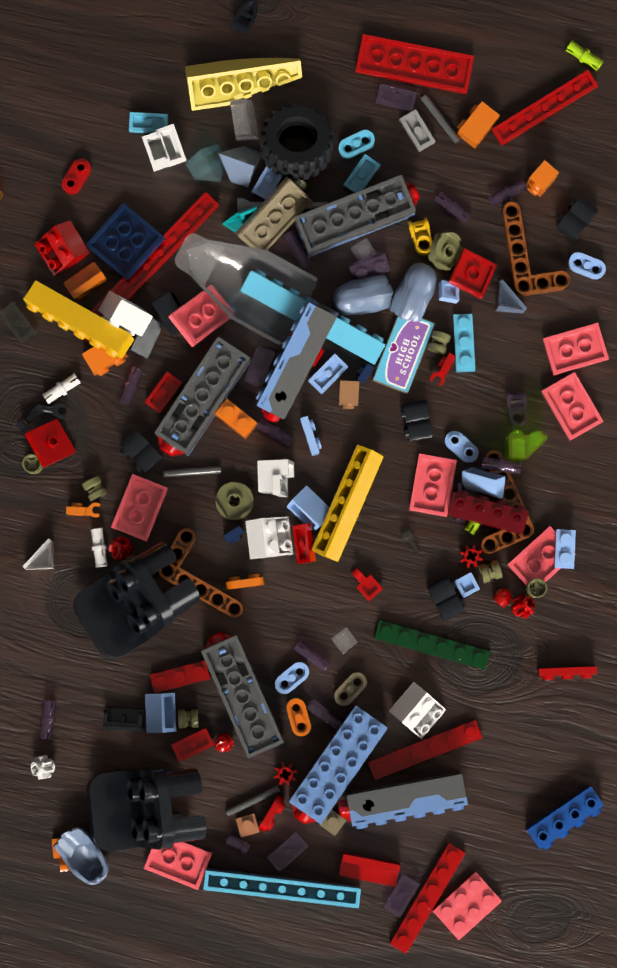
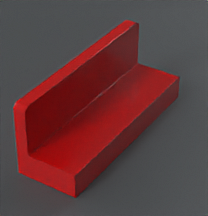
(369, 869)

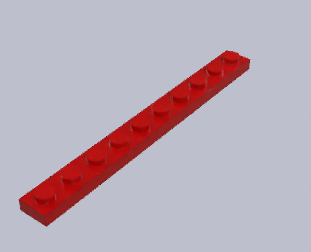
(175, 236)

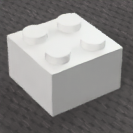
(124, 314)

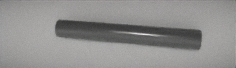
(440, 118)
(192, 471)
(253, 800)

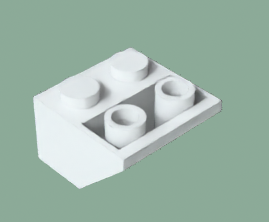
(269, 537)
(417, 710)

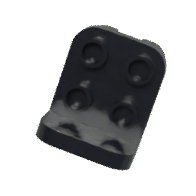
(129, 606)
(136, 810)

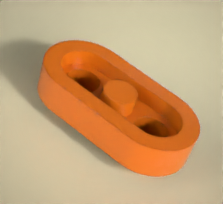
(253, 580)
(298, 717)

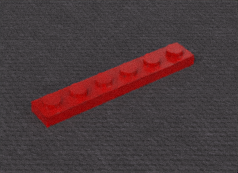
(544, 107)
(425, 750)
(427, 898)

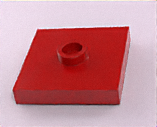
(472, 273)
(50, 443)

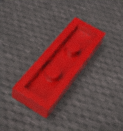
(566, 672)
(179, 676)

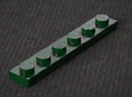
(432, 645)

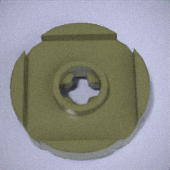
(437, 252)
(224, 497)

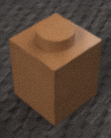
(349, 394)

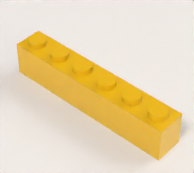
(78, 319)
(347, 503)

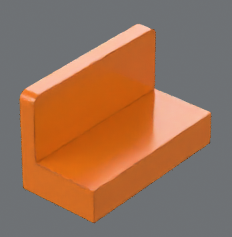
(85, 281)

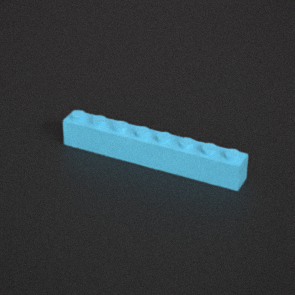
(290, 303)
(282, 888)

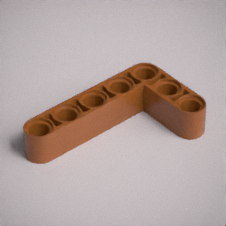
(522, 258)
(497, 537)
(210, 590)

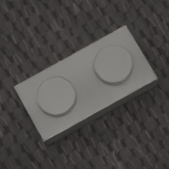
(417, 130)

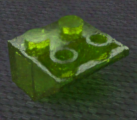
(520, 446)

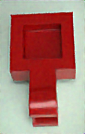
(445, 363)
(368, 585)

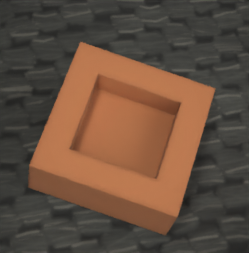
(247, 825)

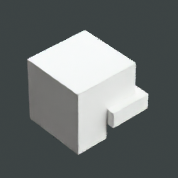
(164, 148)
(274, 476)

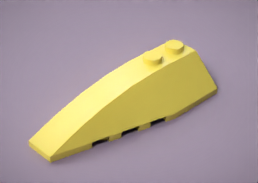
(230, 80)

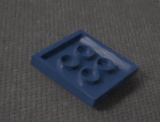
(125, 241)

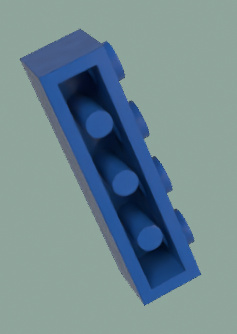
(564, 817)

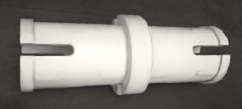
(61, 388)
(99, 547)

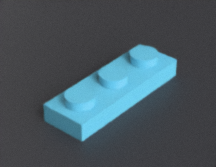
(464, 343)

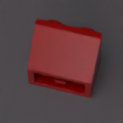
(61, 247)

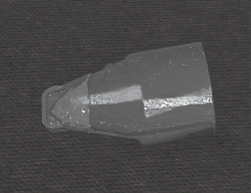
(221, 272)

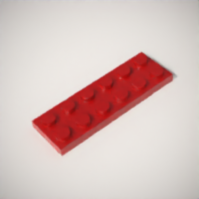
(414, 64)

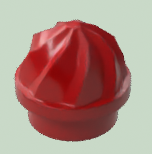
(502, 597)
(223, 742)

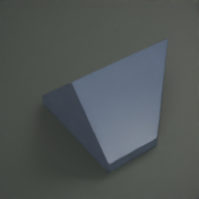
(240, 164)
(507, 300)

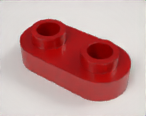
(77, 176)
(276, 807)

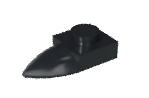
(245, 17)

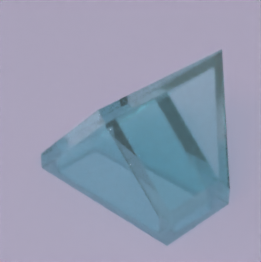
(206, 164)

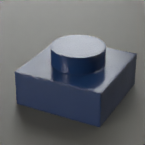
(364, 373)
(234, 535)

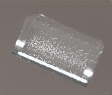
(244, 120)

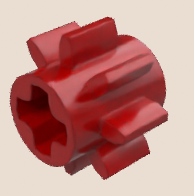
(120, 548)
(471, 551)
(523, 606)
(288, 769)

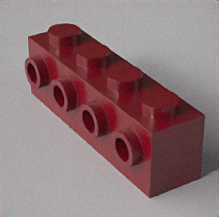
(488, 513)

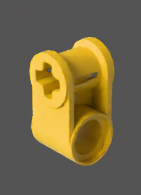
(420, 233)

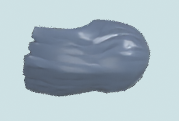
(414, 292)
(363, 296)
(82, 856)

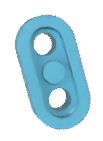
(354, 141)

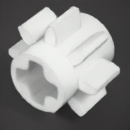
(42, 767)

